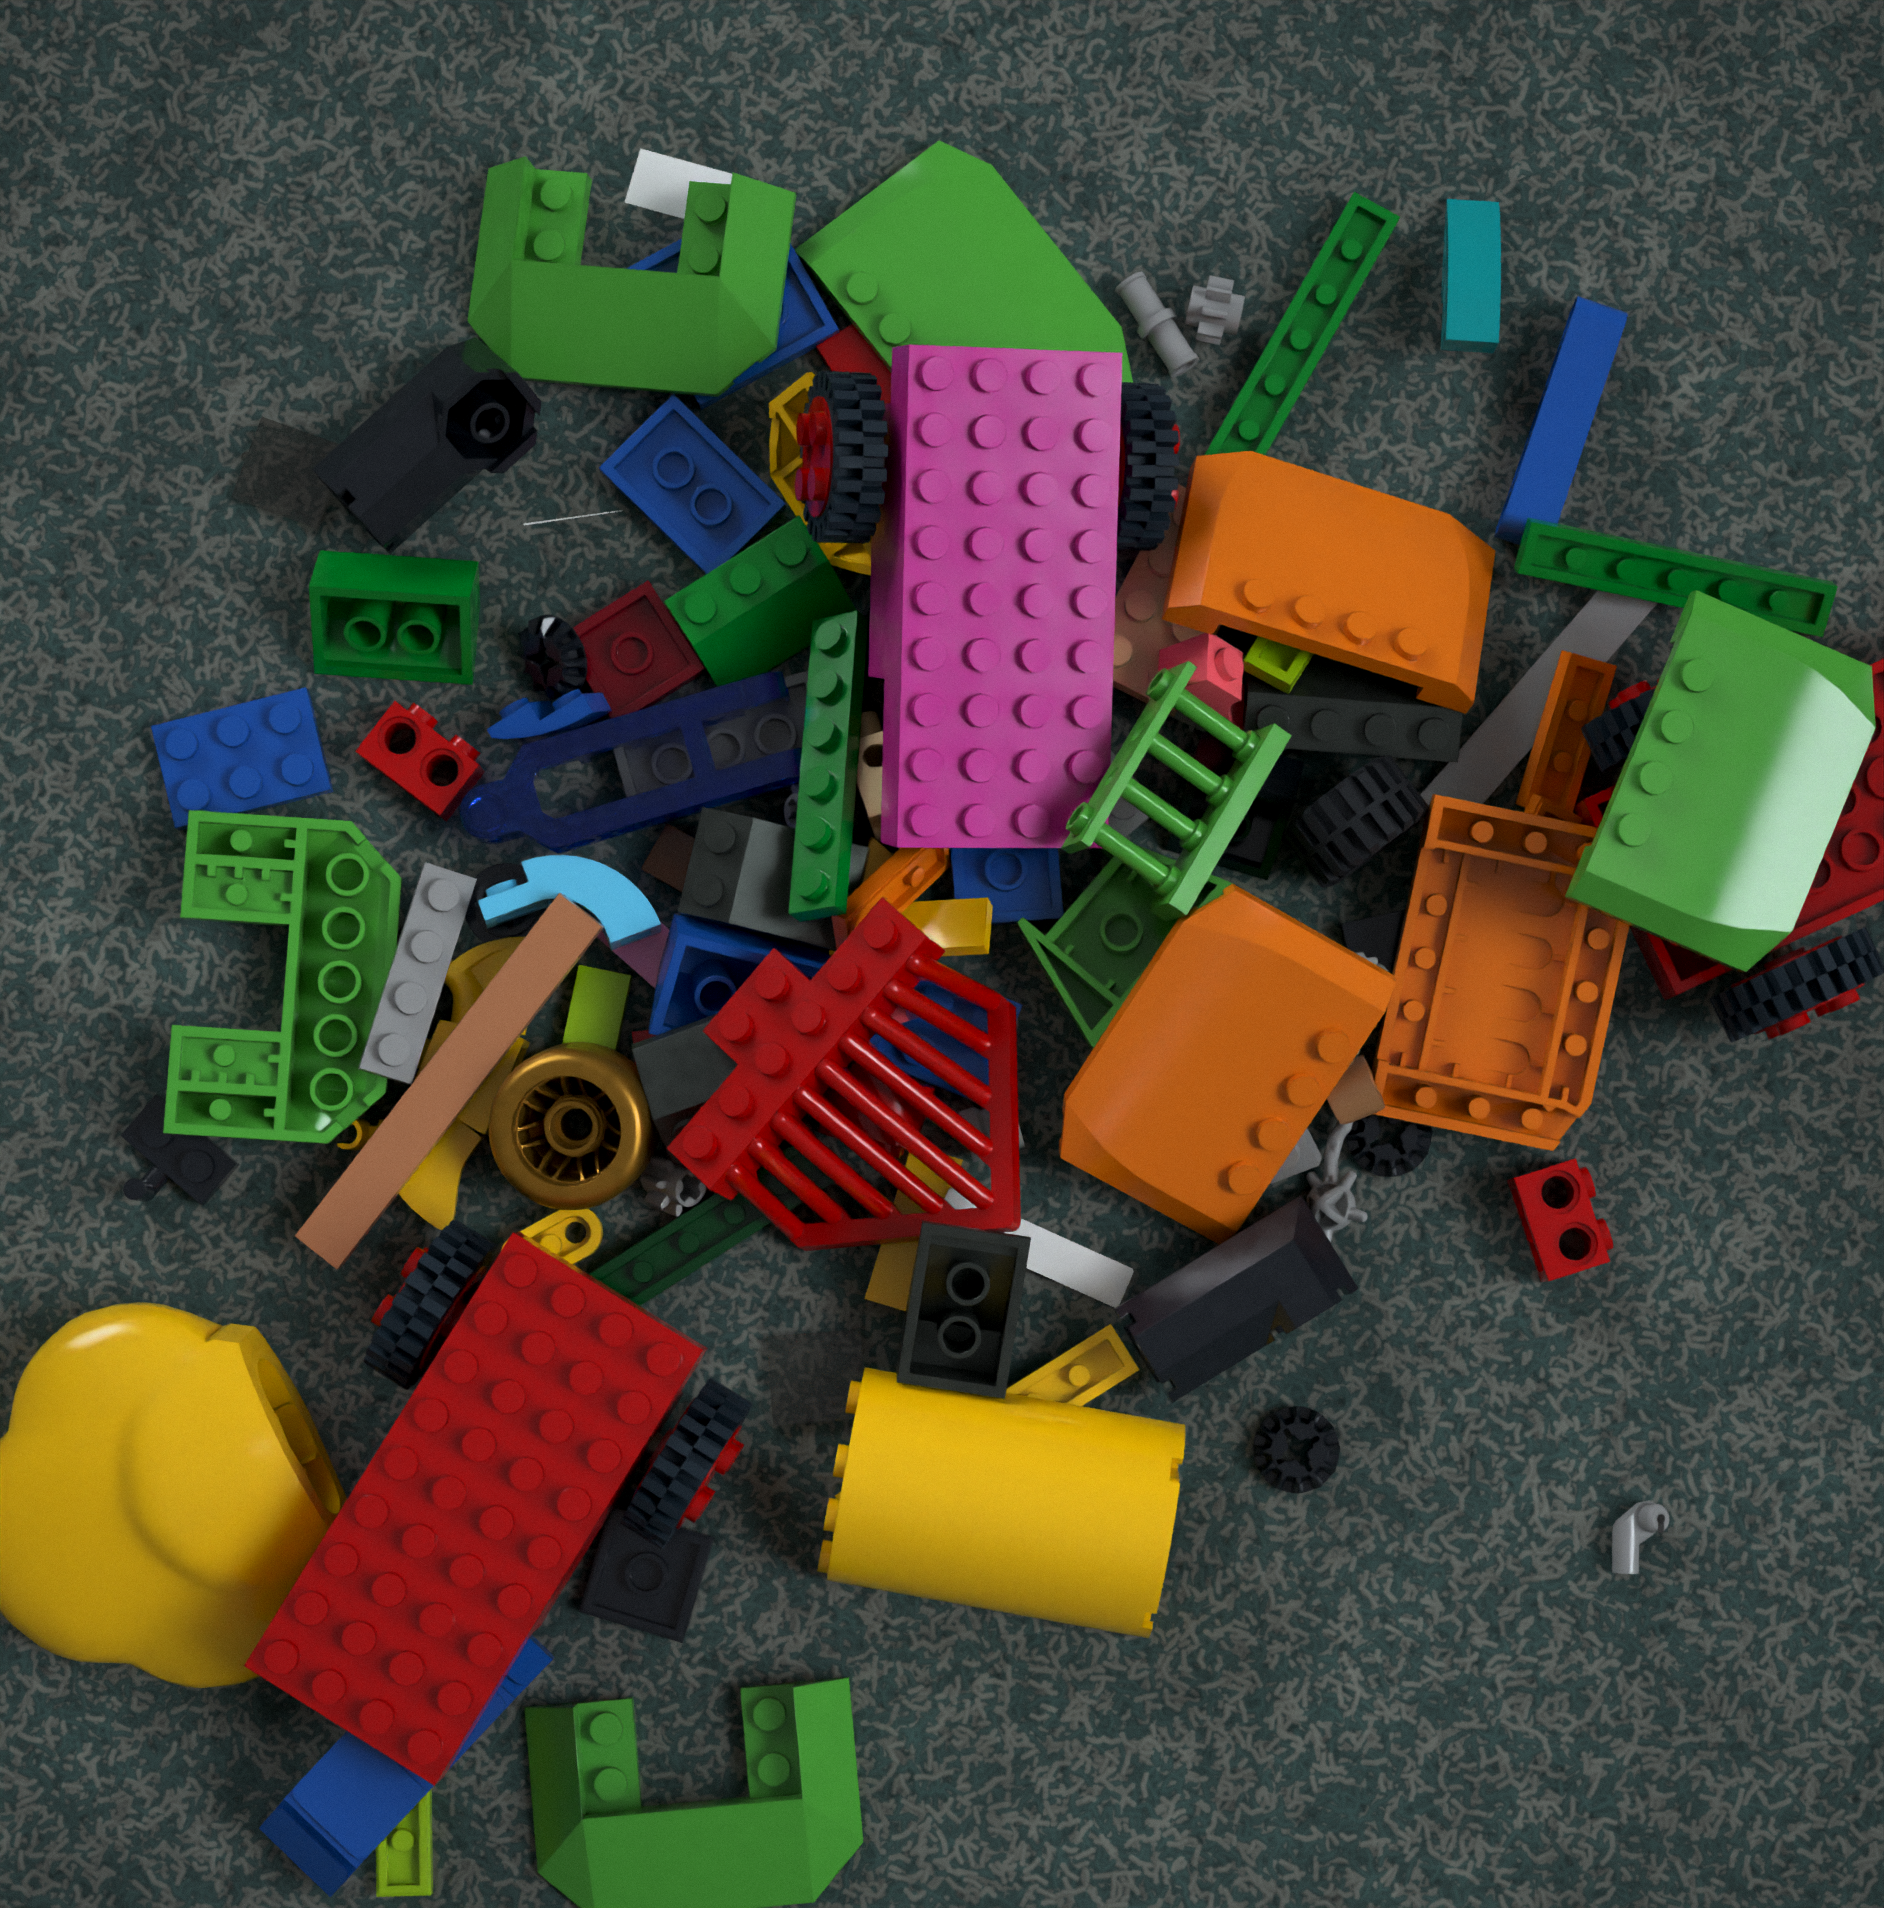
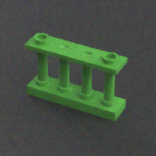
(1228, 795)

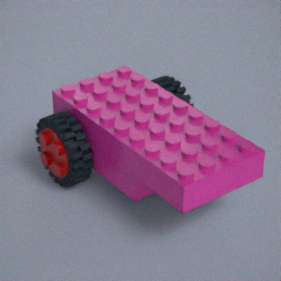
(992, 571)

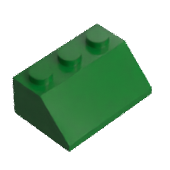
(759, 605)
(394, 617)

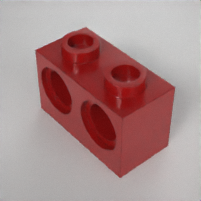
(415, 768)
(1546, 1224)

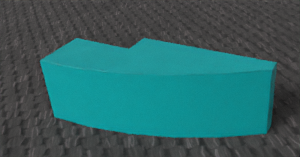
(1471, 276)

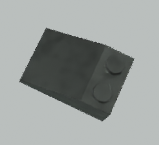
(744, 876)
(962, 1309)

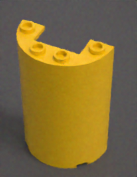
(1005, 1504)

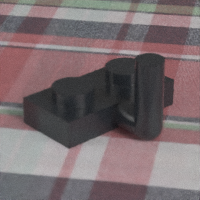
(188, 1160)

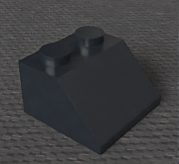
(1262, 828)

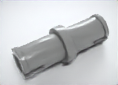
(1157, 324)

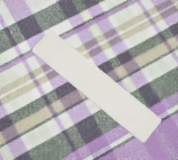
(1067, 1260)

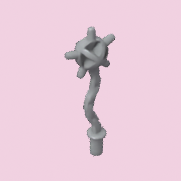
(1332, 1199)

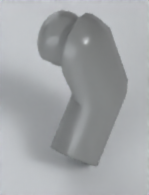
(1632, 1530)

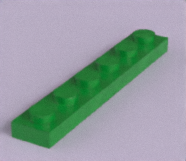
(1306, 328)
(1670, 575)
(829, 767)

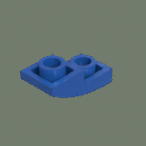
(541, 718)

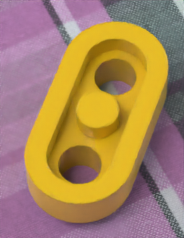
(552, 1234)

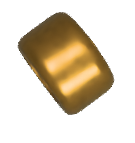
(540, 1149)

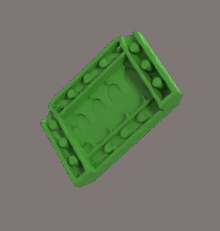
(955, 262)
(1730, 786)

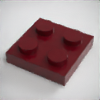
(636, 652)

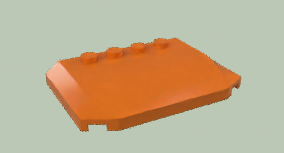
(1332, 572)
(1497, 979)
(1220, 1061)

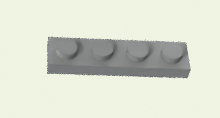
(417, 974)

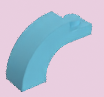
(587, 883)

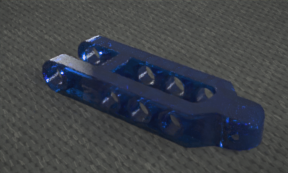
(512, 807)

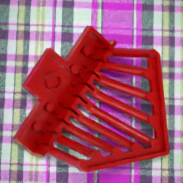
(796, 1043)

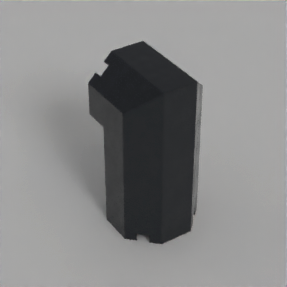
(431, 441)
(1233, 1296)

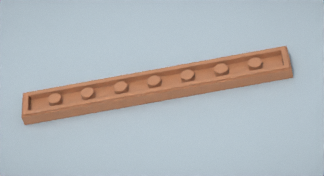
(449, 1081)

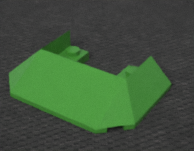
(621, 324)
(340, 948)
(716, 1853)

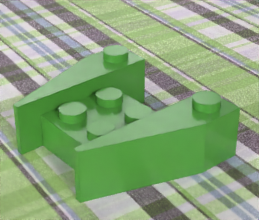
(1105, 943)

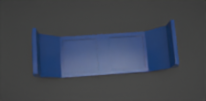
(362, 1795)

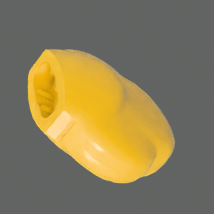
(158, 1493)

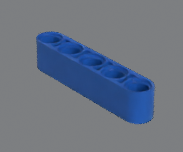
(1562, 417)

